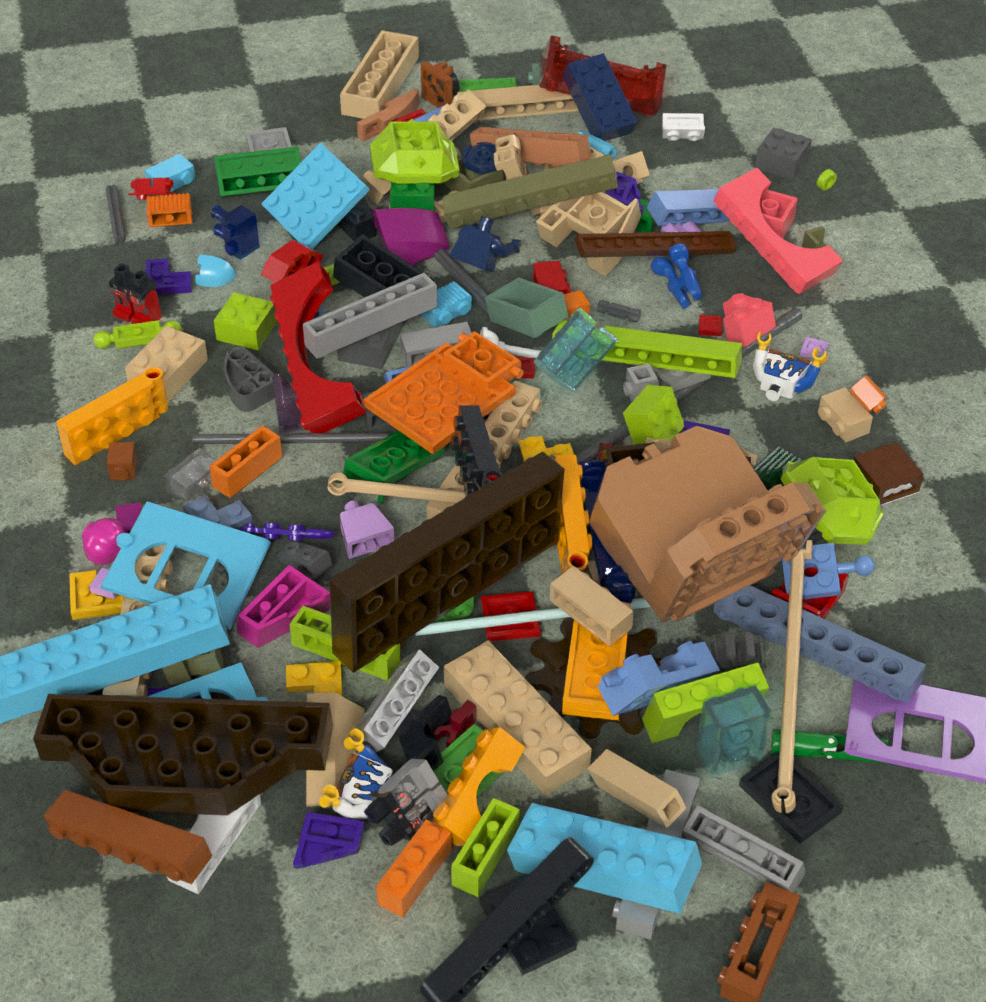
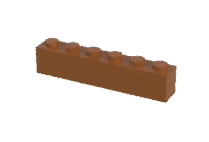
(128, 836)

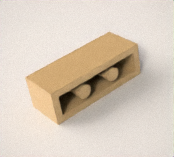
(591, 605)

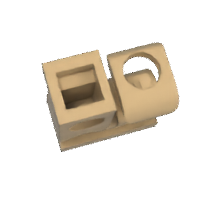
(509, 157)

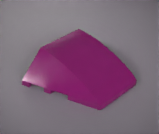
(410, 232)

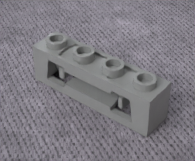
(396, 699)
(744, 850)

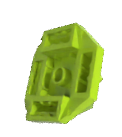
(413, 154)
(845, 494)

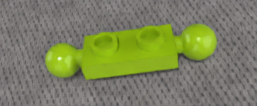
(132, 334)

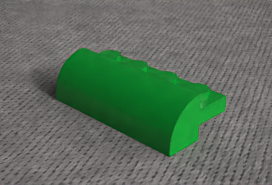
(255, 170)

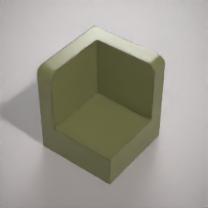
(814, 238)

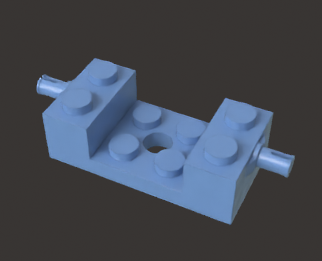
(640, 677)

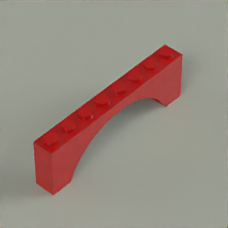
(320, 401)

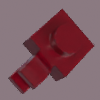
(460, 721)

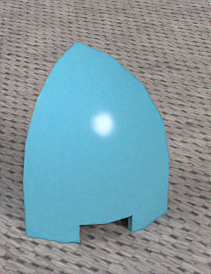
(214, 271)

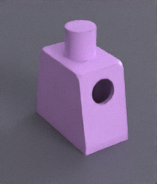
(364, 529)

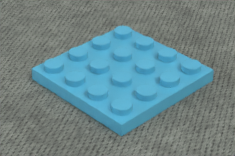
(315, 196)

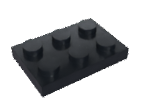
(813, 803)
(543, 943)

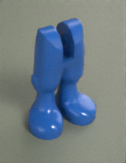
(678, 285)

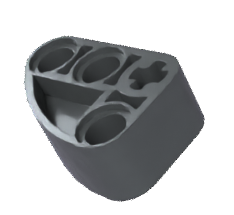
(247, 379)

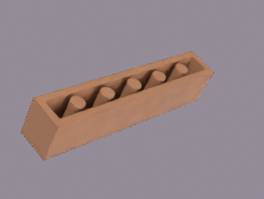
(540, 146)

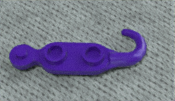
(294, 532)

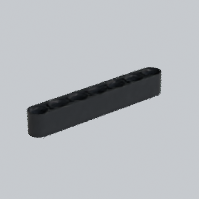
(508, 923)

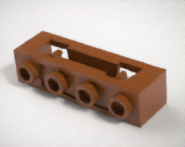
(776, 904)

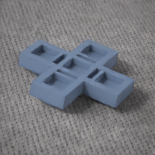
(232, 516)

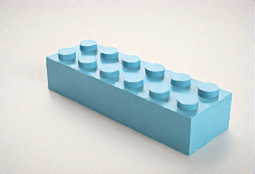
(627, 859)

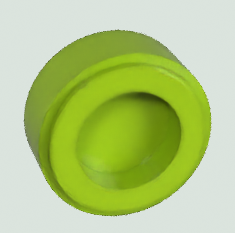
(826, 179)

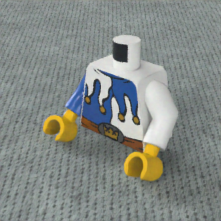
(784, 373)
(361, 777)

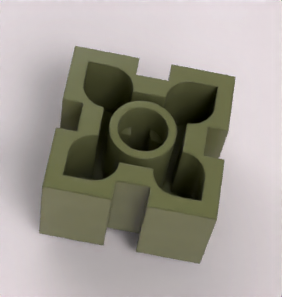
(200, 664)

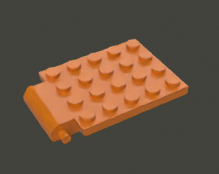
(429, 393)

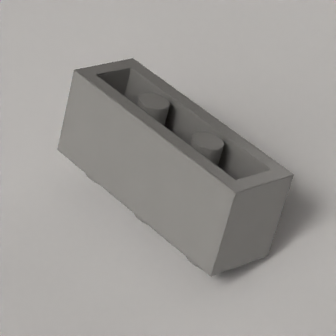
(421, 343)

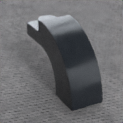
(418, 731)

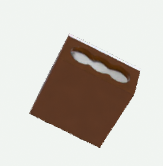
(890, 472)

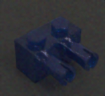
(237, 230)

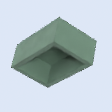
(526, 307)

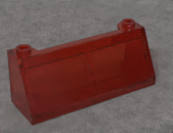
(640, 86)

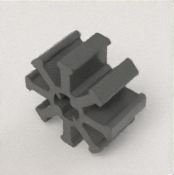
(738, 654)

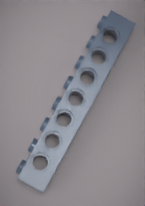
(825, 643)

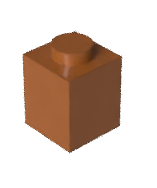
(122, 461)

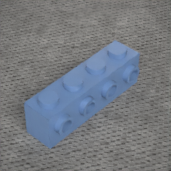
(685, 206)

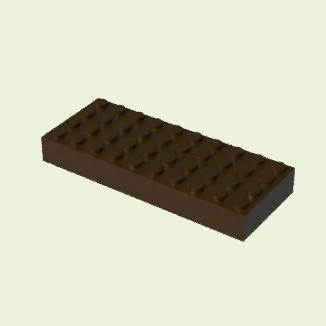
(445, 561)

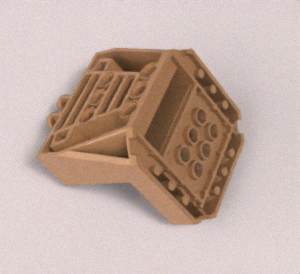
(698, 522)

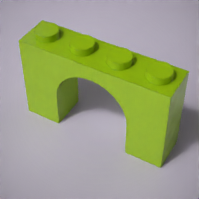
(675, 706)

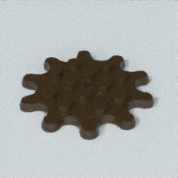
(553, 676)

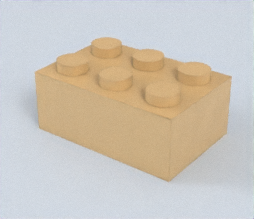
(175, 354)

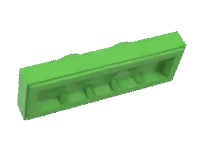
(484, 84)

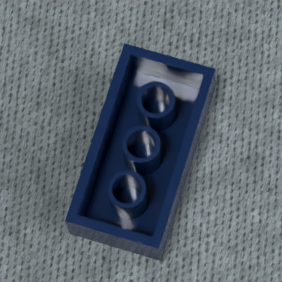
(599, 98)

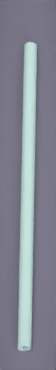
(506, 619)

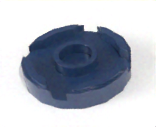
(479, 158)

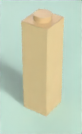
(637, 788)

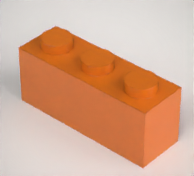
(245, 461)
(414, 868)

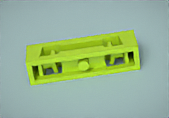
(317, 640)

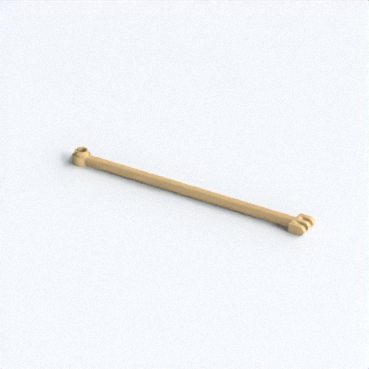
(389, 489)
(790, 688)

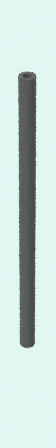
(294, 438)

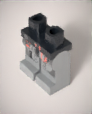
(405, 801)

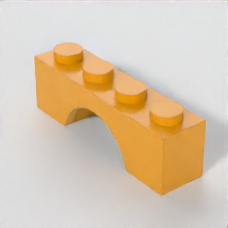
(459, 812)

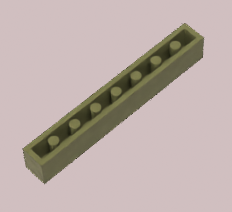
(530, 191)

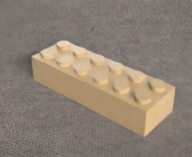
(379, 74)
(508, 701)

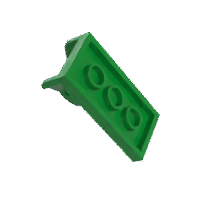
(388, 460)

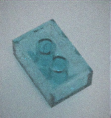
(575, 350)
(733, 731)

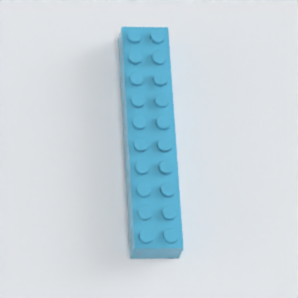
(111, 651)

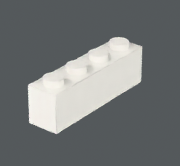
(219, 834)

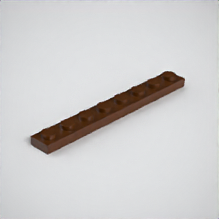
(653, 243)

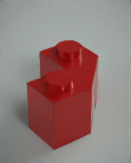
(289, 260)

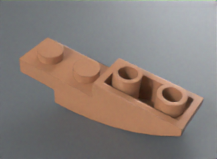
(392, 111)

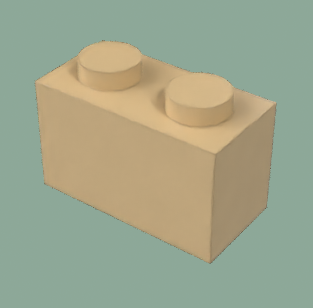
(845, 414)

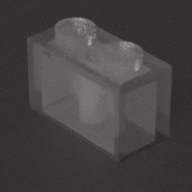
(190, 477)

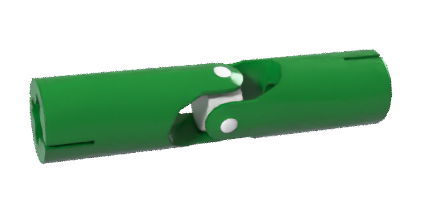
(815, 745)

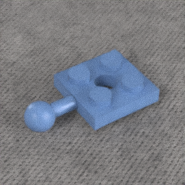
(827, 580)

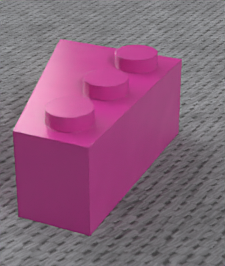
(277, 606)

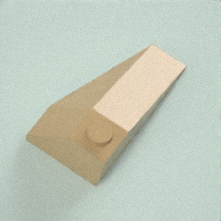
(345, 718)

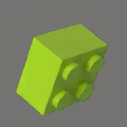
(245, 321)
(654, 415)

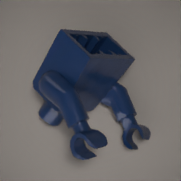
(480, 246)

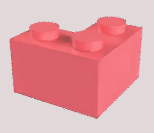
(746, 318)

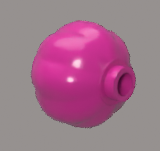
(100, 540)

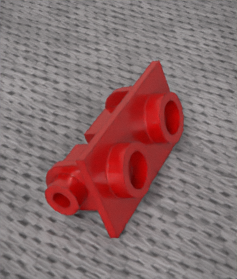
(143, 188)

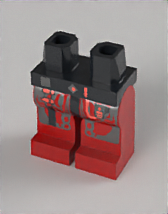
(134, 296)

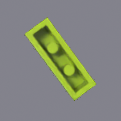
(485, 847)

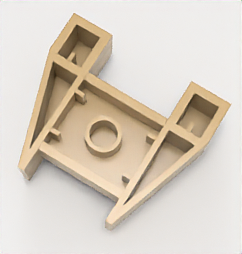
(589, 215)

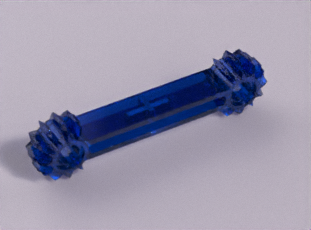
(609, 572)

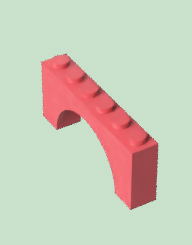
(796, 265)

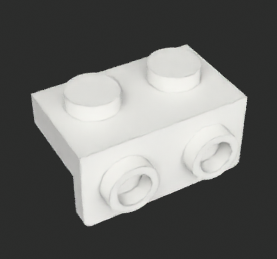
(682, 126)

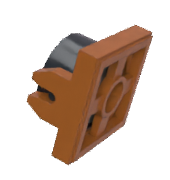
(438, 83)

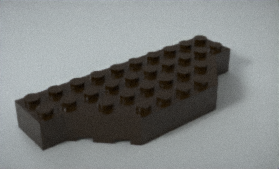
(182, 750)

